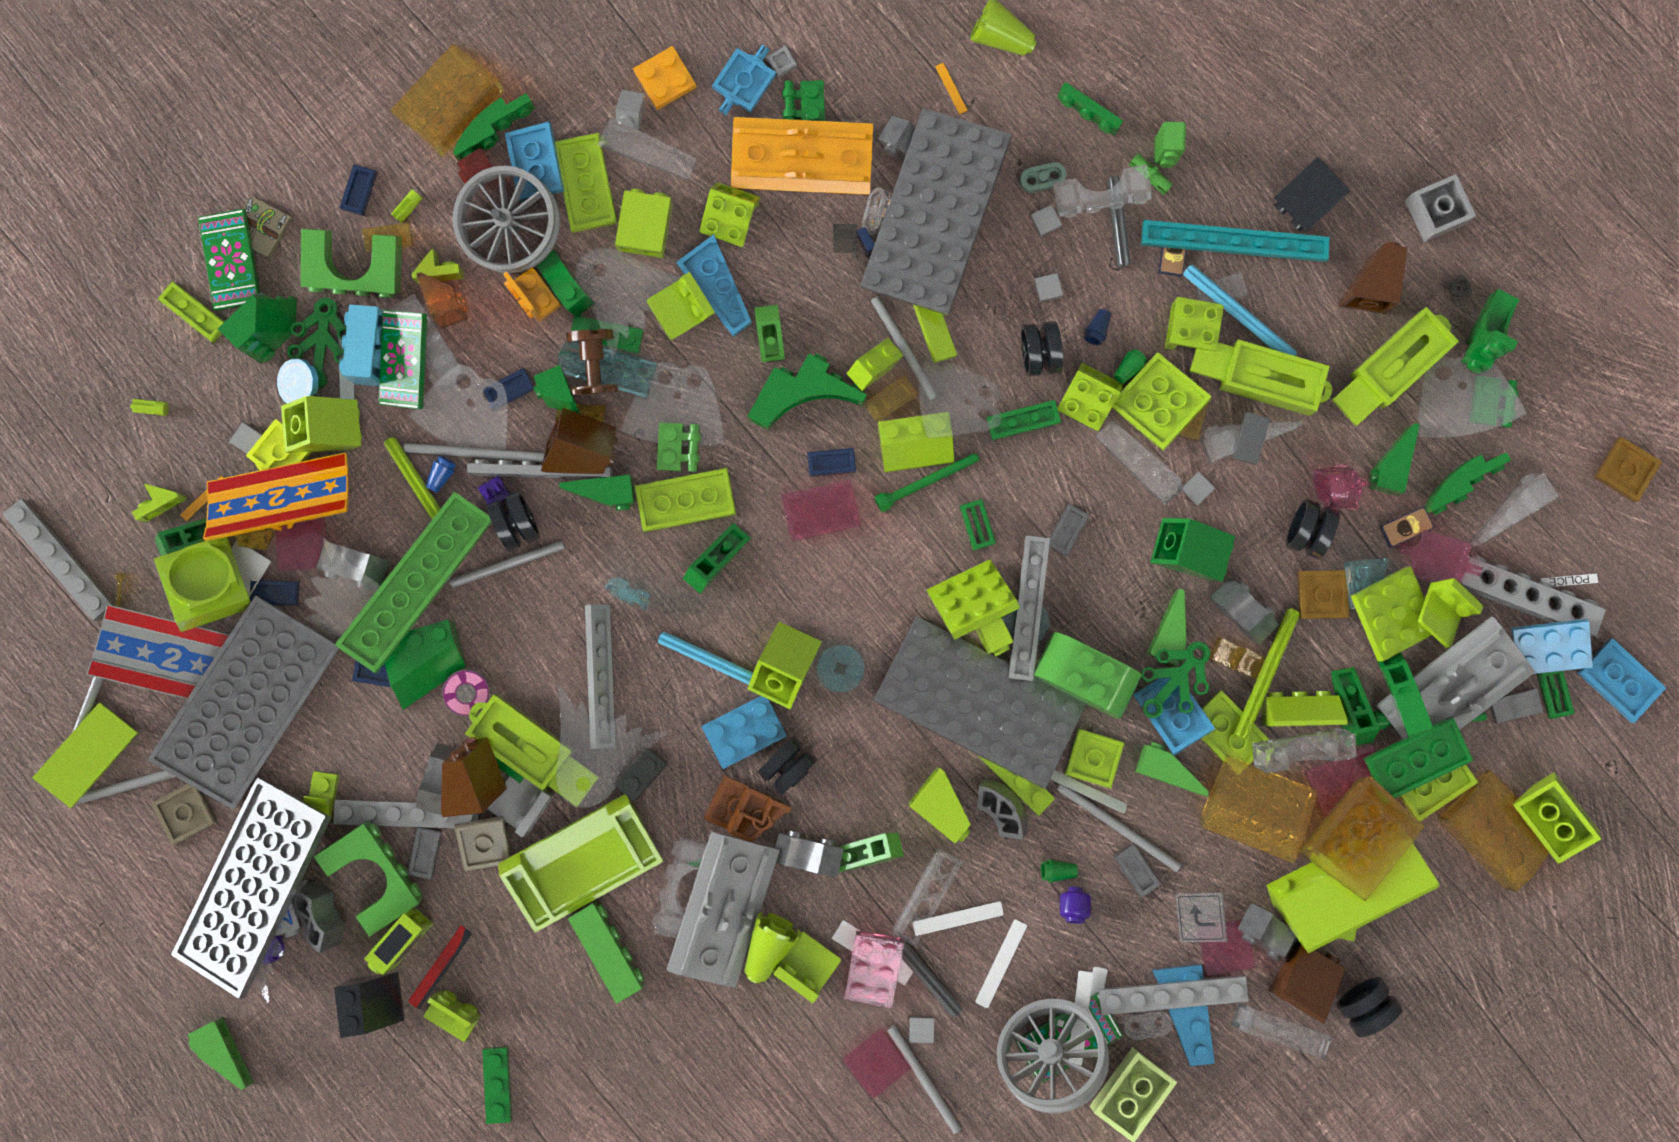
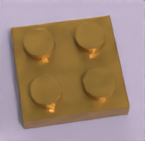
(1628, 469)
(1322, 594)

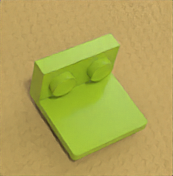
(728, 213)
(680, 306)
(1194, 324)
(1090, 396)
(1444, 607)
(807, 967)
(452, 1015)

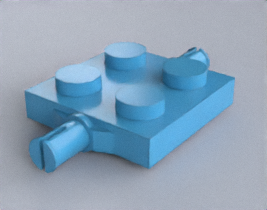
(744, 80)

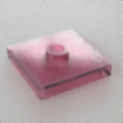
(1227, 956)
(876, 1063)

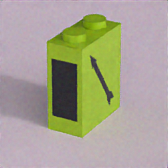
(398, 941)

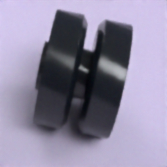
(1041, 348)
(513, 522)
(1312, 528)
(787, 766)
(1369, 1007)

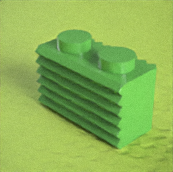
(1169, 144)

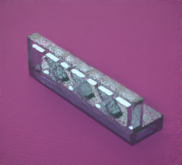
(626, 375)

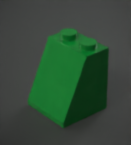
(1193, 548)

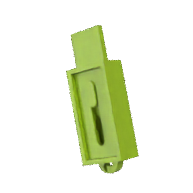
(1396, 365)
(1266, 375)
(519, 742)

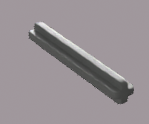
(1119, 230)
(930, 981)

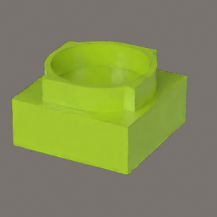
(202, 583)

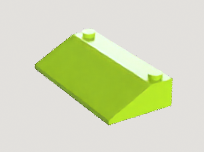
(579, 863)
(1325, 910)

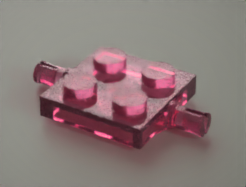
(1440, 558)

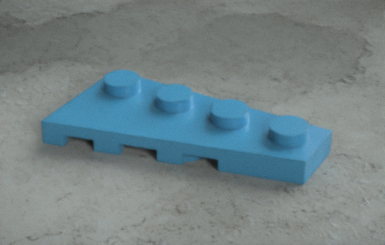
(717, 284)
(1190, 1022)

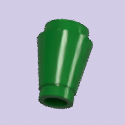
(1130, 365)
(1057, 870)

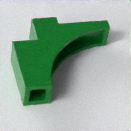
(1489, 334)
(812, 383)

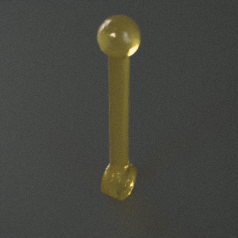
(119, 577)

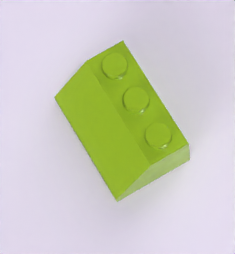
(907, 446)
(1302, 709)
(1557, 818)

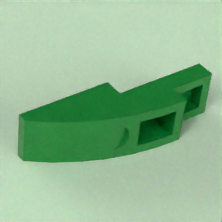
(495, 117)
(1460, 481)
(1406, 695)

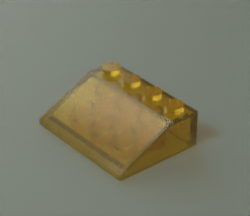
(447, 99)
(1259, 809)
(1495, 832)
(1362, 837)

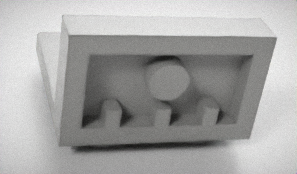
(521, 805)

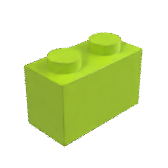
(874, 364)
(994, 637)

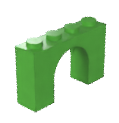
(320, 273)
(366, 843)

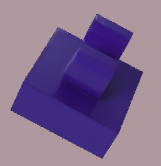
(494, 490)

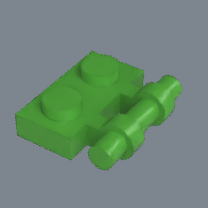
(670, 447)

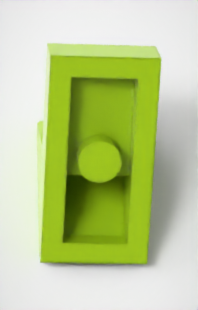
(430, 267)
(161, 502)
(323, 792)

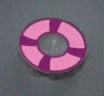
(464, 690)

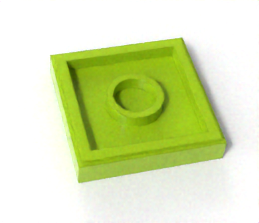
(1094, 758)

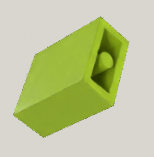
(644, 223)

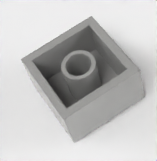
(1440, 208)

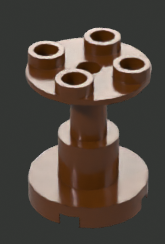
(591, 352)

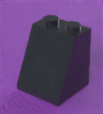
(1311, 195)
(368, 1004)

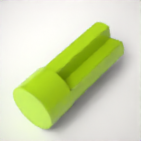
(406, 206)
(149, 407)

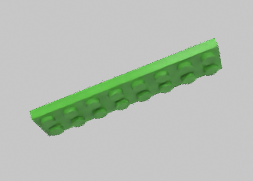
(414, 583)

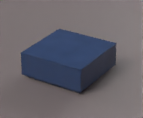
(865, 241)

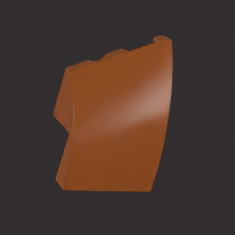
(743, 809)

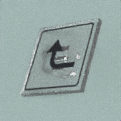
(1201, 917)

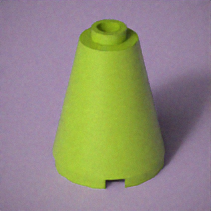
(1002, 30)
(769, 945)

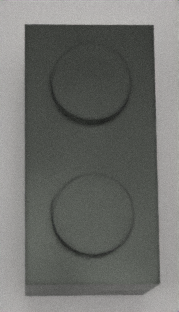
(641, 774)

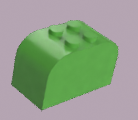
(1086, 674)

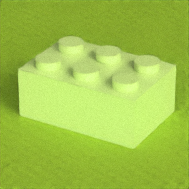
(1133, 1094)

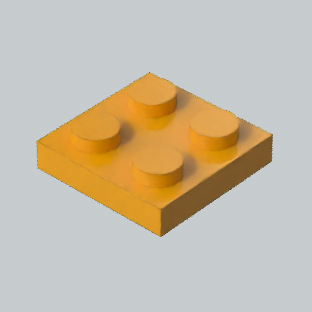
(664, 78)

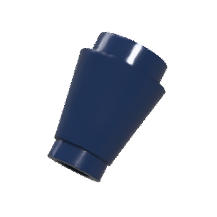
(1098, 327)

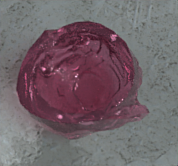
(1338, 486)

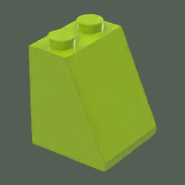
(321, 425)
(784, 665)
(941, 807)

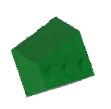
(261, 325)
(424, 661)

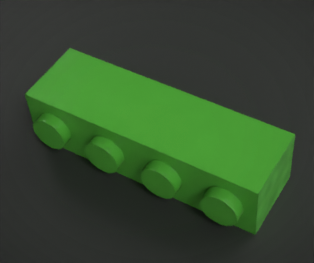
(607, 952)

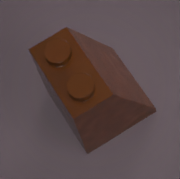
(1379, 281)
(579, 445)
(470, 779)
(1309, 981)

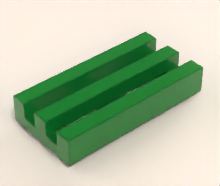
(983, 544)
(1555, 694)

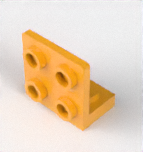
(534, 294)

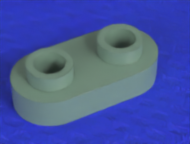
(1041, 176)

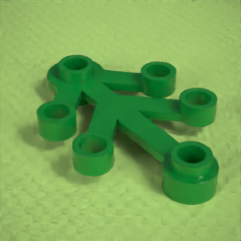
(320, 337)
(1177, 677)

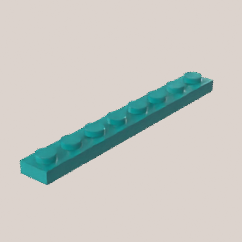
(1235, 241)

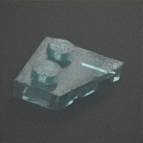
(1363, 574)

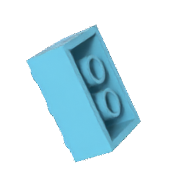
(362, 345)

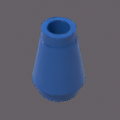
(440, 473)

